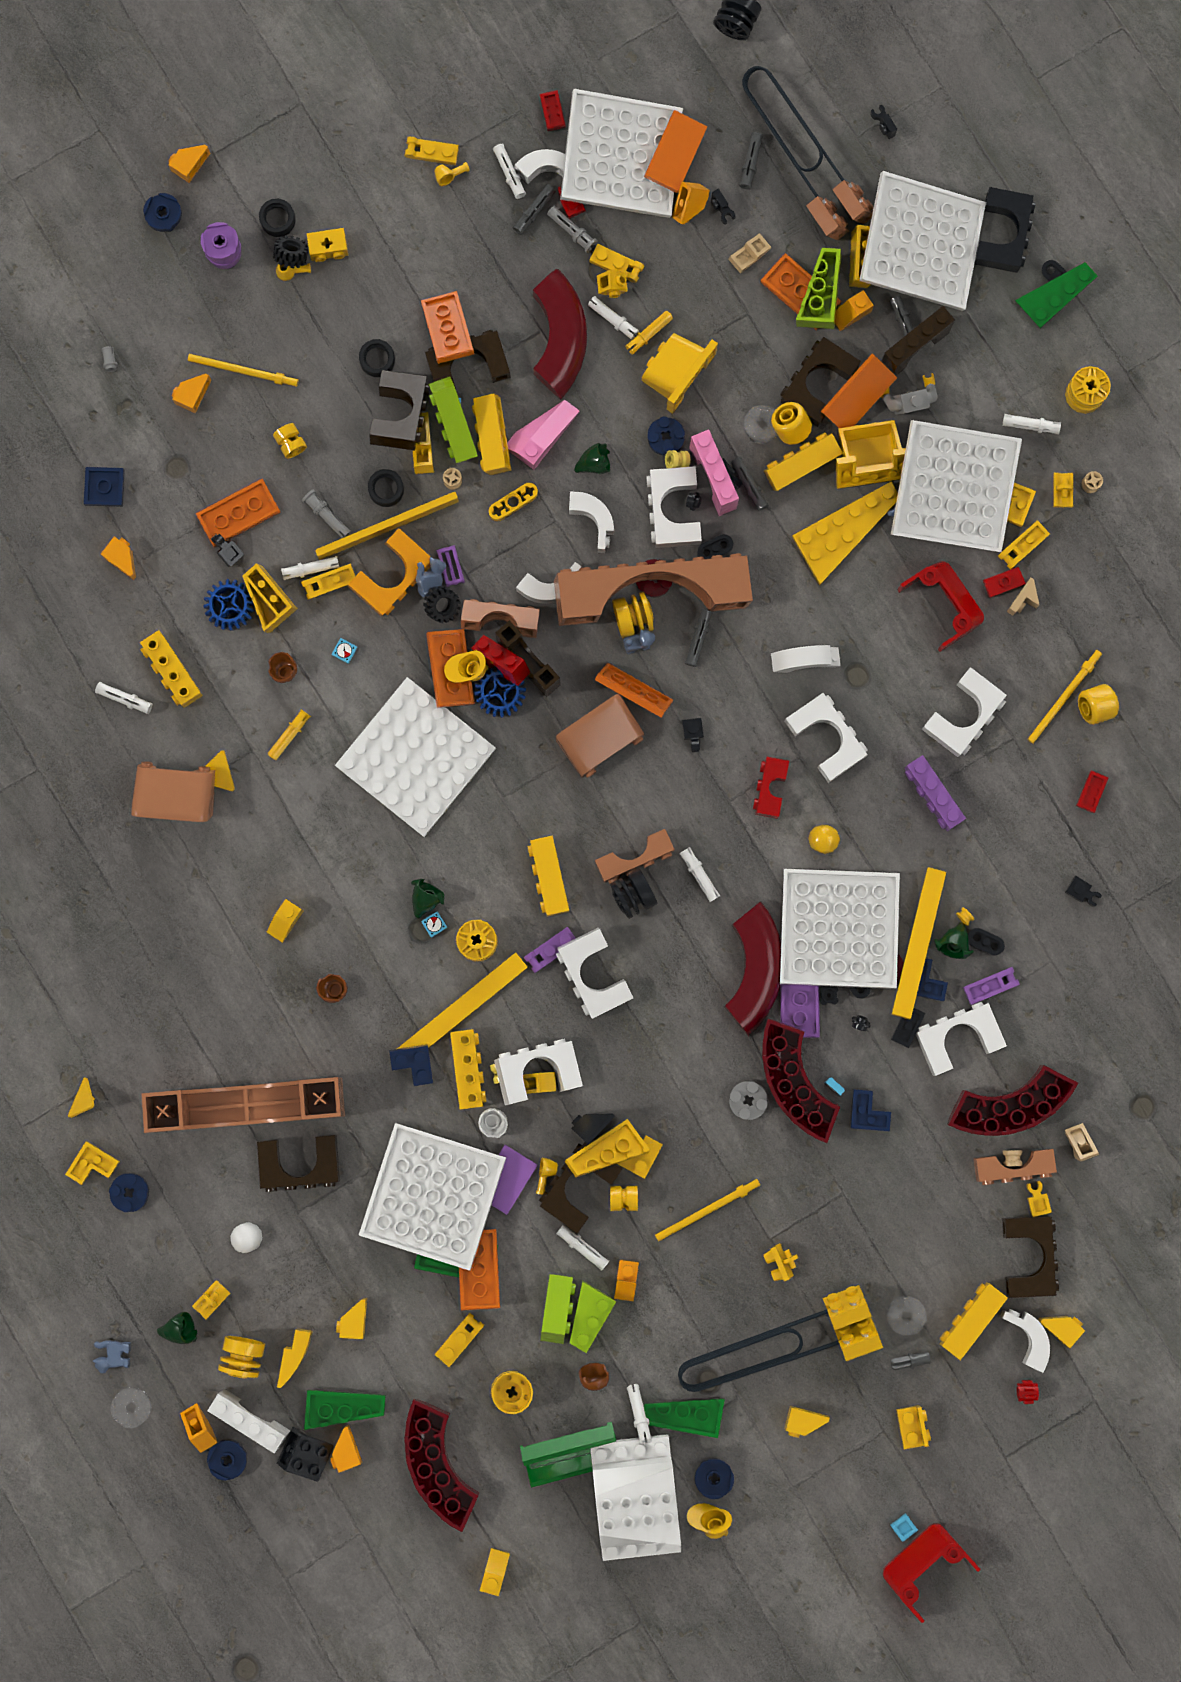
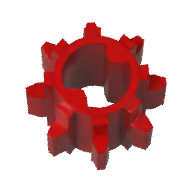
(1027, 1392)

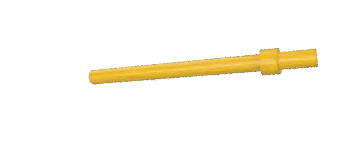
(278, 378)
(1087, 667)
(741, 1191)

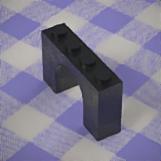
(1018, 208)

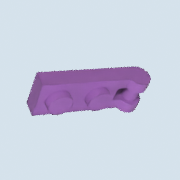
(549, 949)
(990, 986)

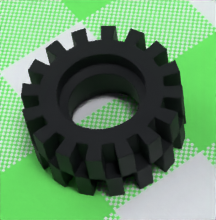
(290, 251)
(451, 608)

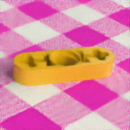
(522, 489)

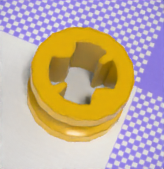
(965, 916)

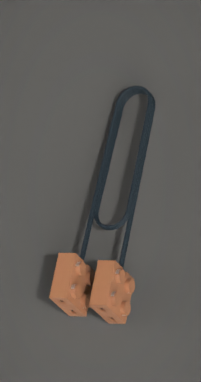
(848, 194)

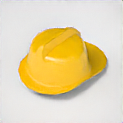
(466, 667)
(710, 1520)

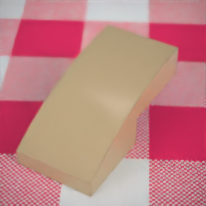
(750, 253)

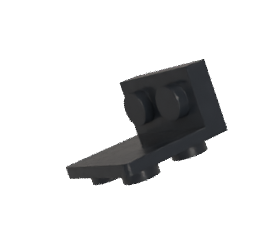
(304, 1455)

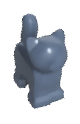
(429, 579)
(640, 641)
(114, 1355)

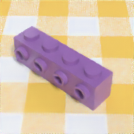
(934, 792)

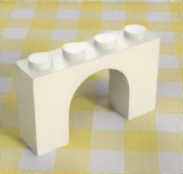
(667, 532)
(988, 700)
(822, 711)
(595, 1001)
(979, 1018)
(559, 1056)
(228, 1409)

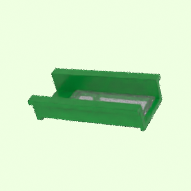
(564, 1455)

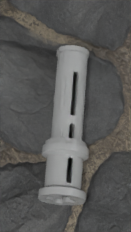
(577, 236)
(320, 508)

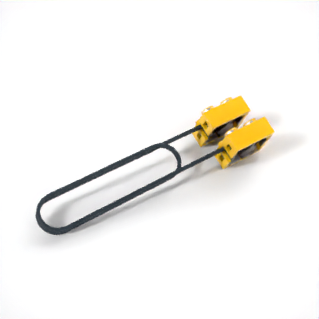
(850, 1322)

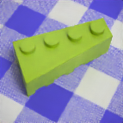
(820, 300)
(453, 420)

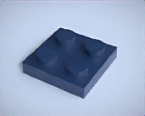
(104, 486)

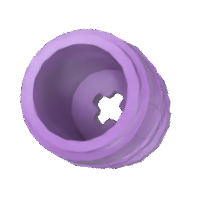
(228, 253)

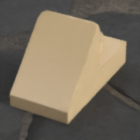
(1028, 595)
(1081, 1142)

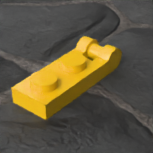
(432, 151)
(610, 260)
(1024, 544)
(329, 581)
(458, 1340)

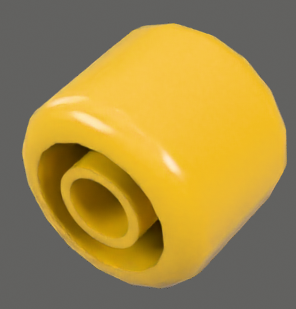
(791, 423)
(1098, 704)

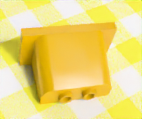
(677, 367)
(869, 454)

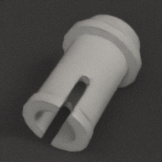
(109, 359)

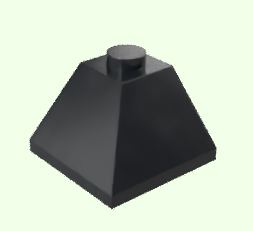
(590, 1125)

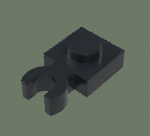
(1081, 890)

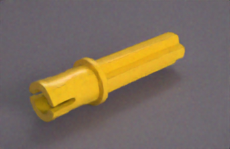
(651, 330)
(288, 735)

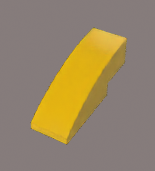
(423, 452)
(294, 1355)

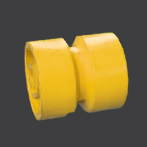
(288, 438)
(624, 1198)

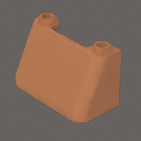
(599, 735)
(173, 793)

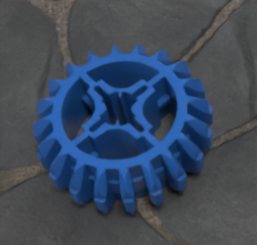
(216, 595)
(491, 695)

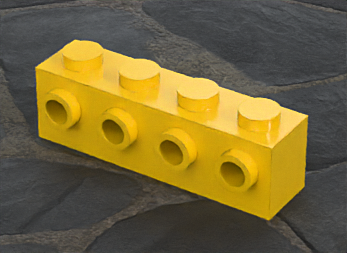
(491, 434)
(803, 461)
(171, 669)
(549, 876)
(467, 1069)
(973, 1320)

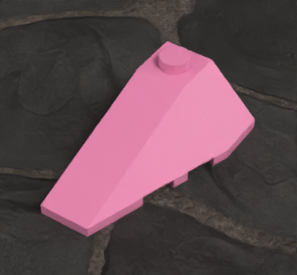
(538, 437)

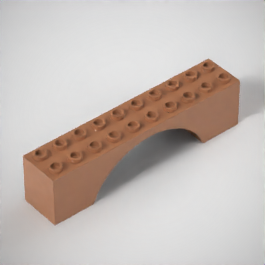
(715, 581)
(243, 1105)

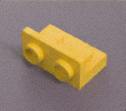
(912, 1427)

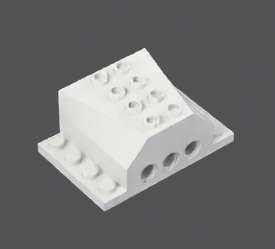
(635, 1498)

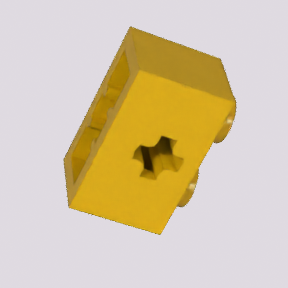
(317, 244)

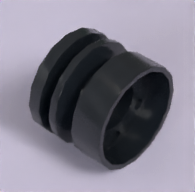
(737, 18)
(633, 893)

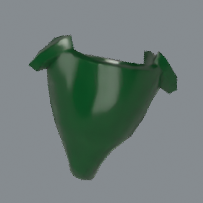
(594, 460)
(425, 897)
(955, 943)
(179, 1329)

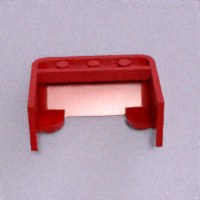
(969, 615)
(917, 1558)

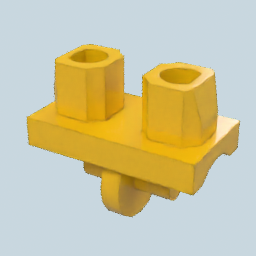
(1063, 490)
(784, 1261)
(211, 1299)

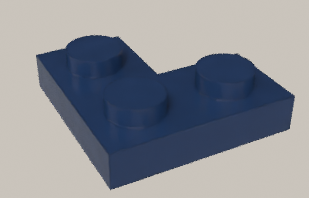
(931, 988)
(415, 1058)
(864, 1117)

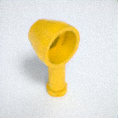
(445, 175)
(289, 273)
(546, 1169)

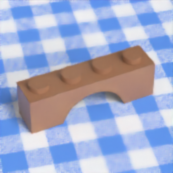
(477, 614)
(612, 867)
(1039, 1163)

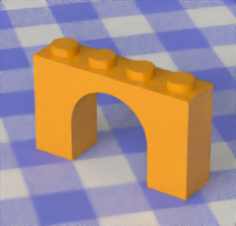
(382, 598)

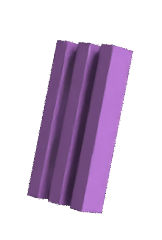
(454, 581)

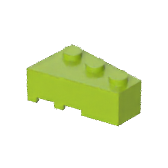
(557, 1309)
(590, 1316)

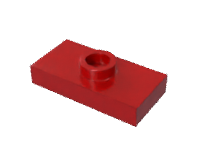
(552, 110)
(1004, 582)
(1092, 791)

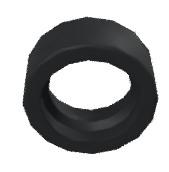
(277, 203)
(376, 343)
(390, 501)

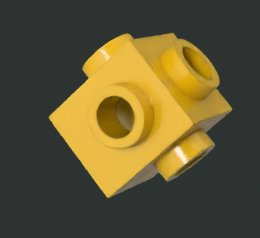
(612, 283)

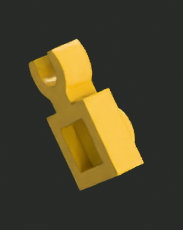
(1039, 1202)

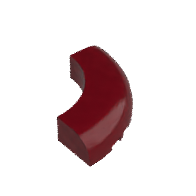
(567, 333)
(761, 968)
(790, 1083)
(1015, 1110)
(431, 1467)

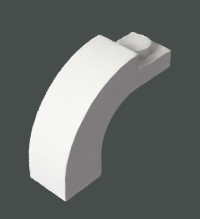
(540, 162)
(590, 506)
(538, 591)
(805, 657)
(1039, 1346)

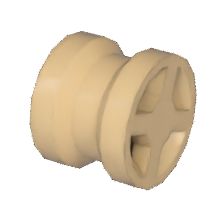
(453, 474)
(1095, 479)
(1012, 1158)

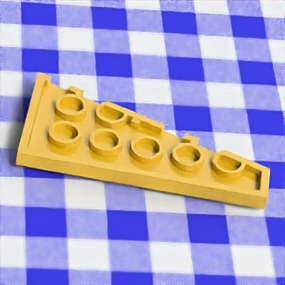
(835, 536)

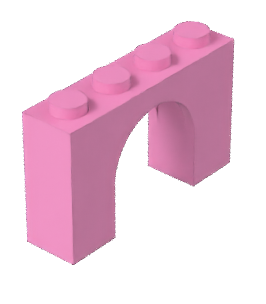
(706, 453)

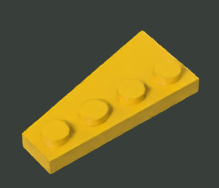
(609, 1149)

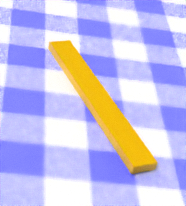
(387, 525)
(918, 943)
(468, 1003)

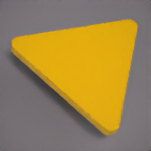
(222, 771)
(83, 1101)

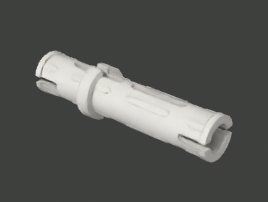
(517, 189)
(619, 322)
(1032, 424)
(310, 568)
(142, 705)
(697, 870)
(580, 1245)
(641, 1421)

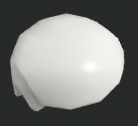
(493, 1122)
(246, 1237)

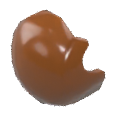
(282, 667)
(332, 988)
(594, 1376)

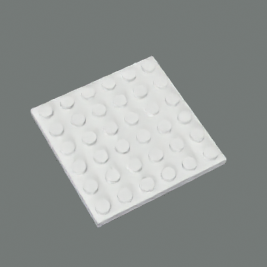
(610, 151)
(922, 241)
(956, 486)
(415, 757)
(840, 928)
(432, 1196)

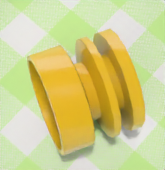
(1078, 394)
(633, 614)
(480, 951)
(241, 1357)
(515, 1403)

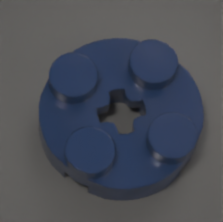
(166, 222)
(665, 425)
(129, 1181)
(238, 1458)
(721, 1487)

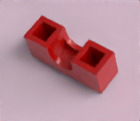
(511, 665)
(773, 770)

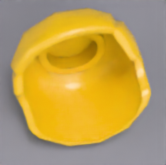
(824, 839)

